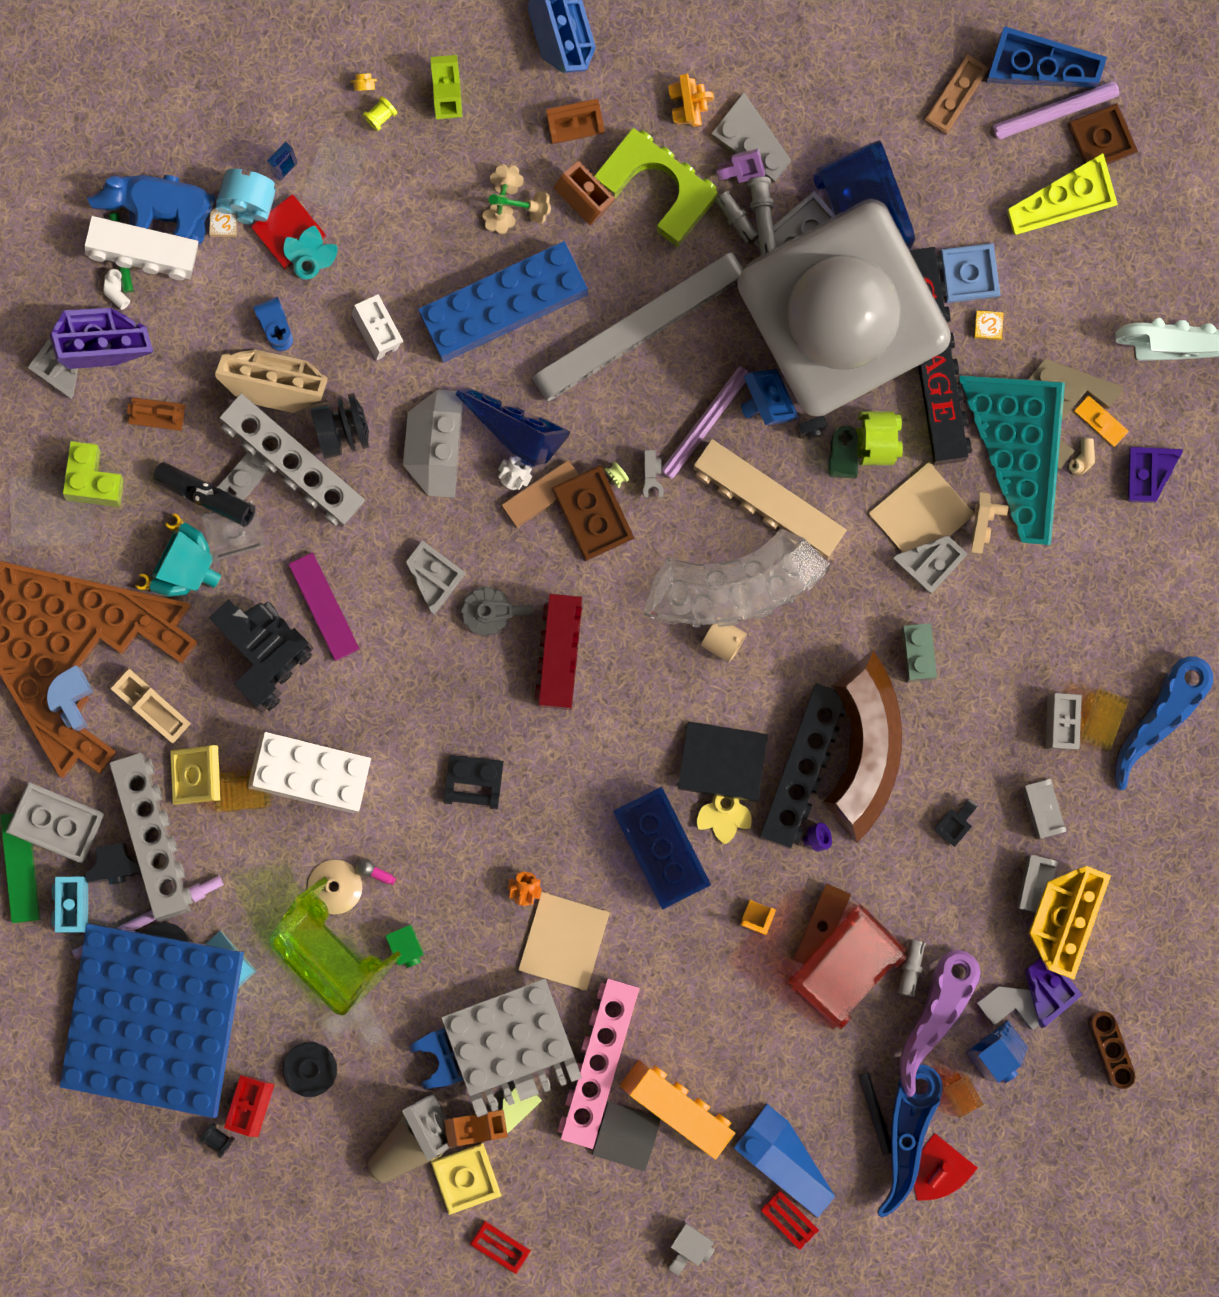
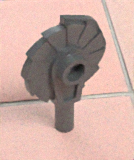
(488, 610)

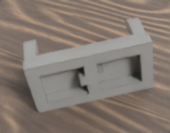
(1063, 722)
(1043, 809)
(1036, 874)

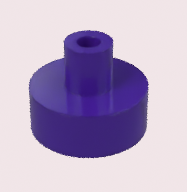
(818, 837)

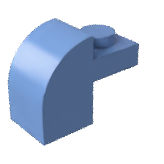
(63, 694)

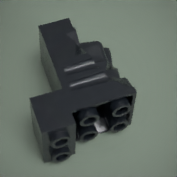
(267, 645)

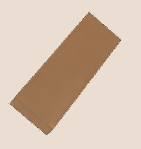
(956, 94)
(538, 495)

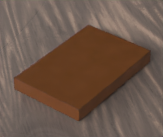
(593, 513)

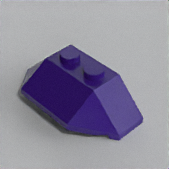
(98, 338)

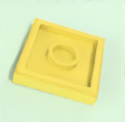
(195, 775)
(466, 1178)

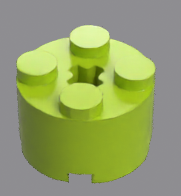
(879, 438)

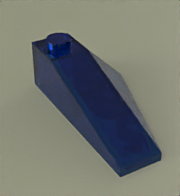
(524, 437)

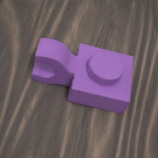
(744, 166)

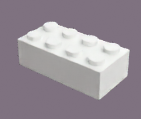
(309, 773)

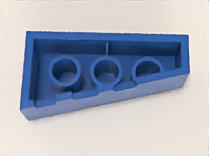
(1043, 62)

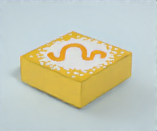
(988, 325)

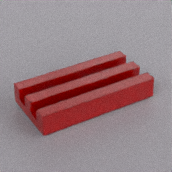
(806, 1236)
(520, 1259)

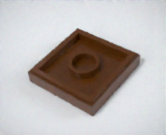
(1104, 134)

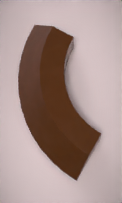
(873, 746)

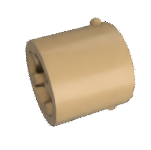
(724, 641)

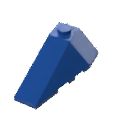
(780, 1155)

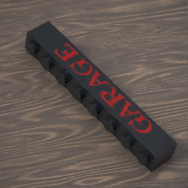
(938, 379)

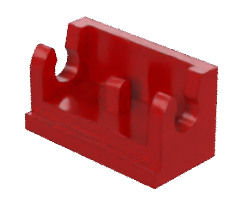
(249, 1106)

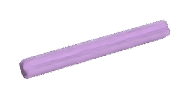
(1056, 110)
(705, 423)

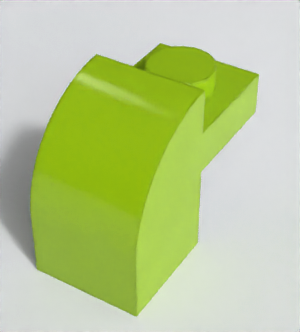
(446, 87)

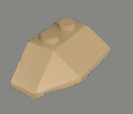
(271, 379)

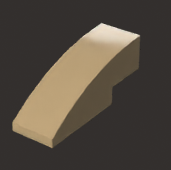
(149, 704)

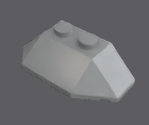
(434, 443)

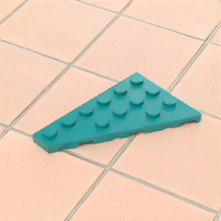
(1022, 437)

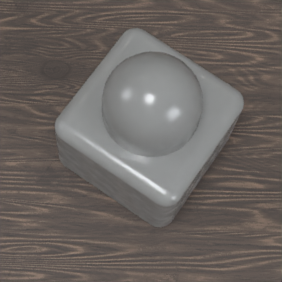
(844, 308)

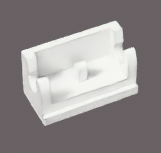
(376, 326)

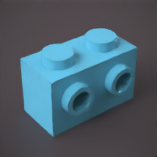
(70, 904)

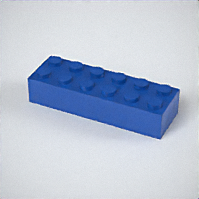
(503, 301)

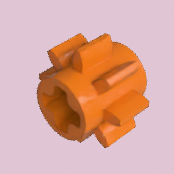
(524, 888)

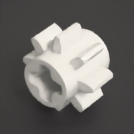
(514, 473)

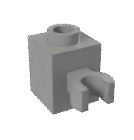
(690, 1246)

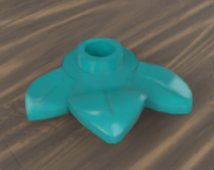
(311, 249)

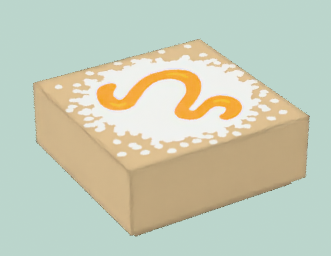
(223, 224)

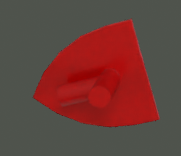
(941, 1170)

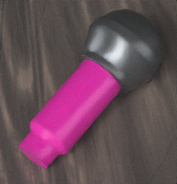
(366, 868)

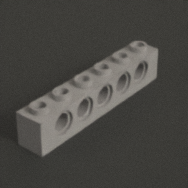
(244, 410)
(125, 773)

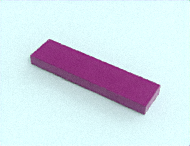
(324, 606)

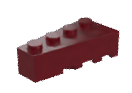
(560, 652)

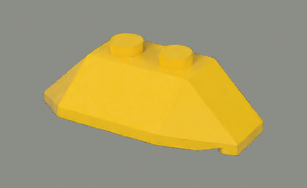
(1067, 918)

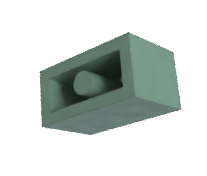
(919, 653)

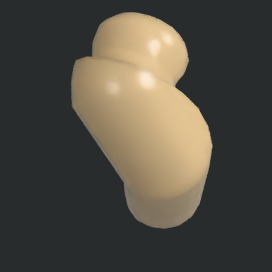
(1085, 460)

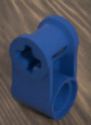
(273, 320)

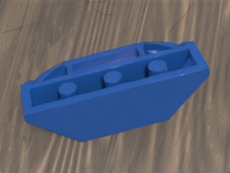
(562, 33)

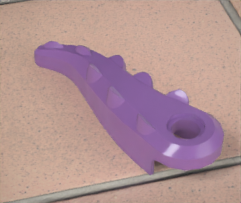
(942, 1008)

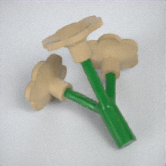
(499, 215)

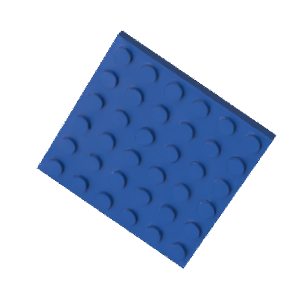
(152, 1020)

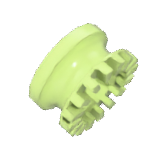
(616, 474)

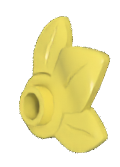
(724, 819)

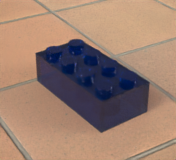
(661, 848)

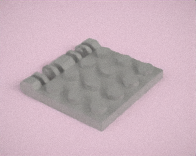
(509, 1042)

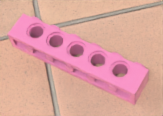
(586, 1133)

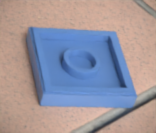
(970, 273)

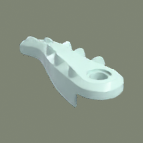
(1170, 342)

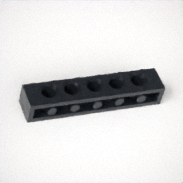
(773, 830)

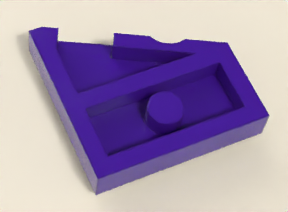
(1149, 472)
(1049, 992)

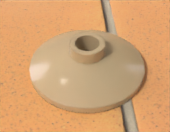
(349, 885)

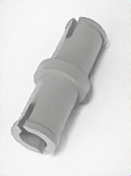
(736, 217)
(911, 968)

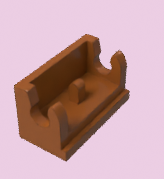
(575, 121)

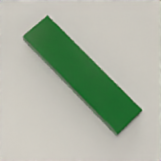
(20, 876)

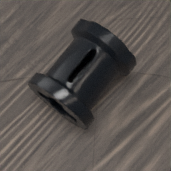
(216, 1140)

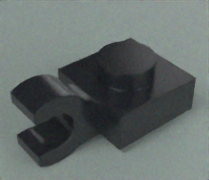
(954, 825)

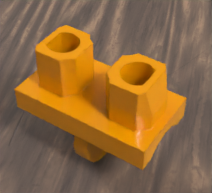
(694, 100)

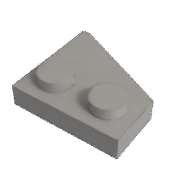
(53, 372)

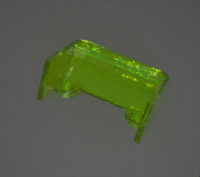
(322, 957)

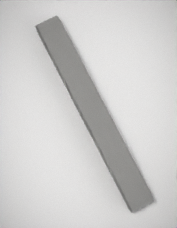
(638, 326)

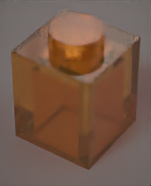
(961, 1094)

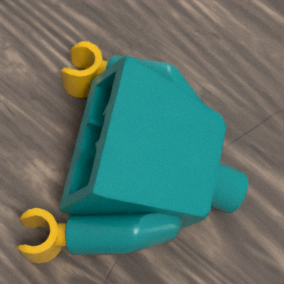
(182, 563)

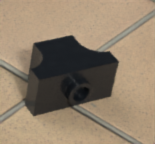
(112, 865)

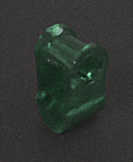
(844, 459)

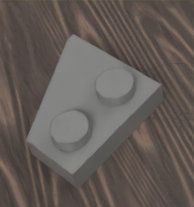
(931, 562)
(434, 575)

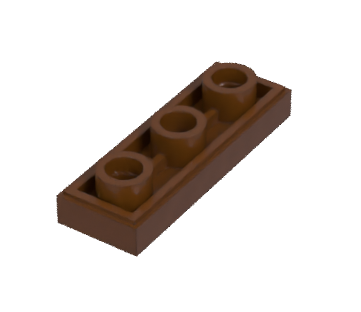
(829, 910)

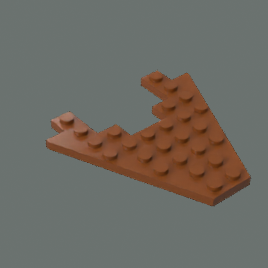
(54, 625)

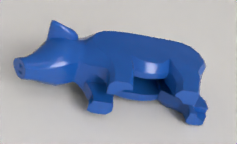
(158, 199)

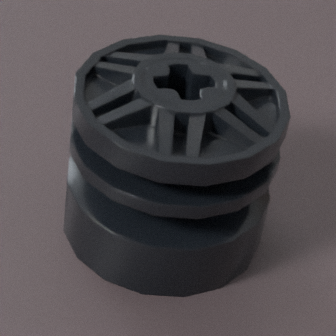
(339, 425)

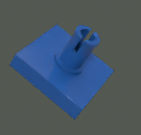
(769, 398)

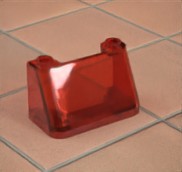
(846, 967)

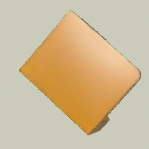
(757, 917)

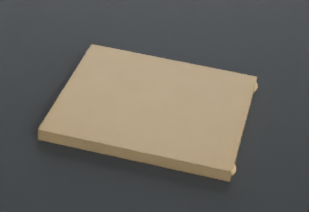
(921, 510)
(564, 941)

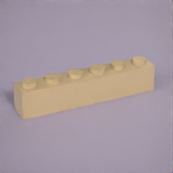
(767, 498)

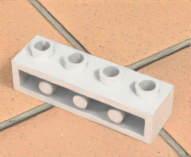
(140, 248)

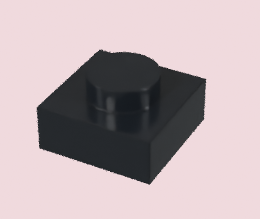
(812, 428)

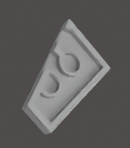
(745, 131)

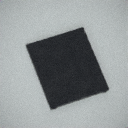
(722, 761)

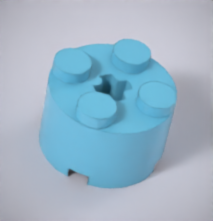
(246, 196)

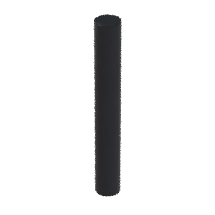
(875, 1112)

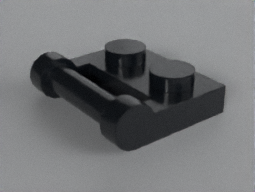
(477, 773)

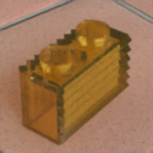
(1102, 719)
(236, 795)

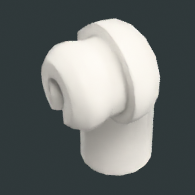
(112, 289)

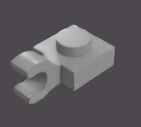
(652, 467)

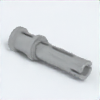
(762, 206)

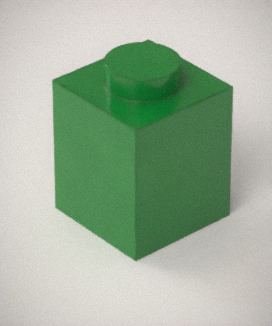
(407, 944)

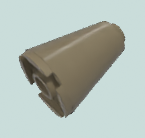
(397, 1154)

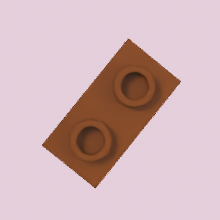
(156, 414)

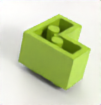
(85, 483)

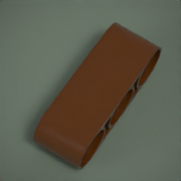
(1122, 1058)

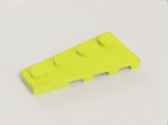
(1072, 196)

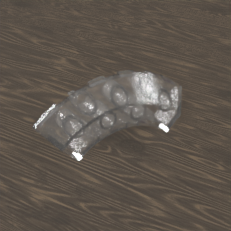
(738, 587)

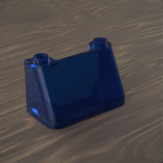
(861, 177)

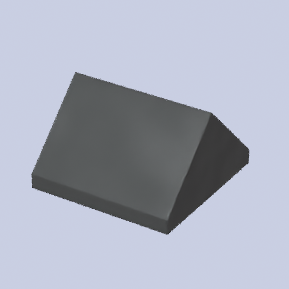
(626, 1136)

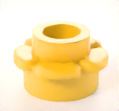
(363, 82)

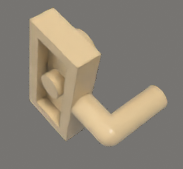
(983, 512)

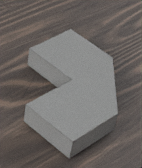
(1004, 1000)

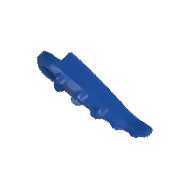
(1168, 711)
(908, 1130)

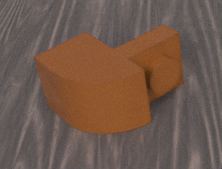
(476, 1129)

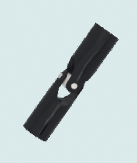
(206, 495)

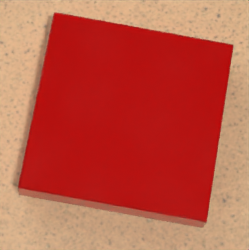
(284, 221)

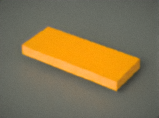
(1101, 421)

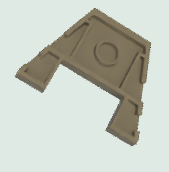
(1075, 386)

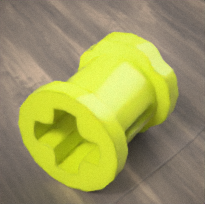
(379, 113)

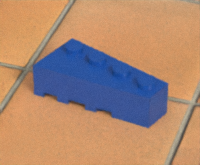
(999, 1054)

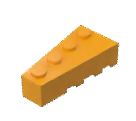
(677, 1109)

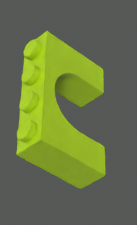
(640, 154)

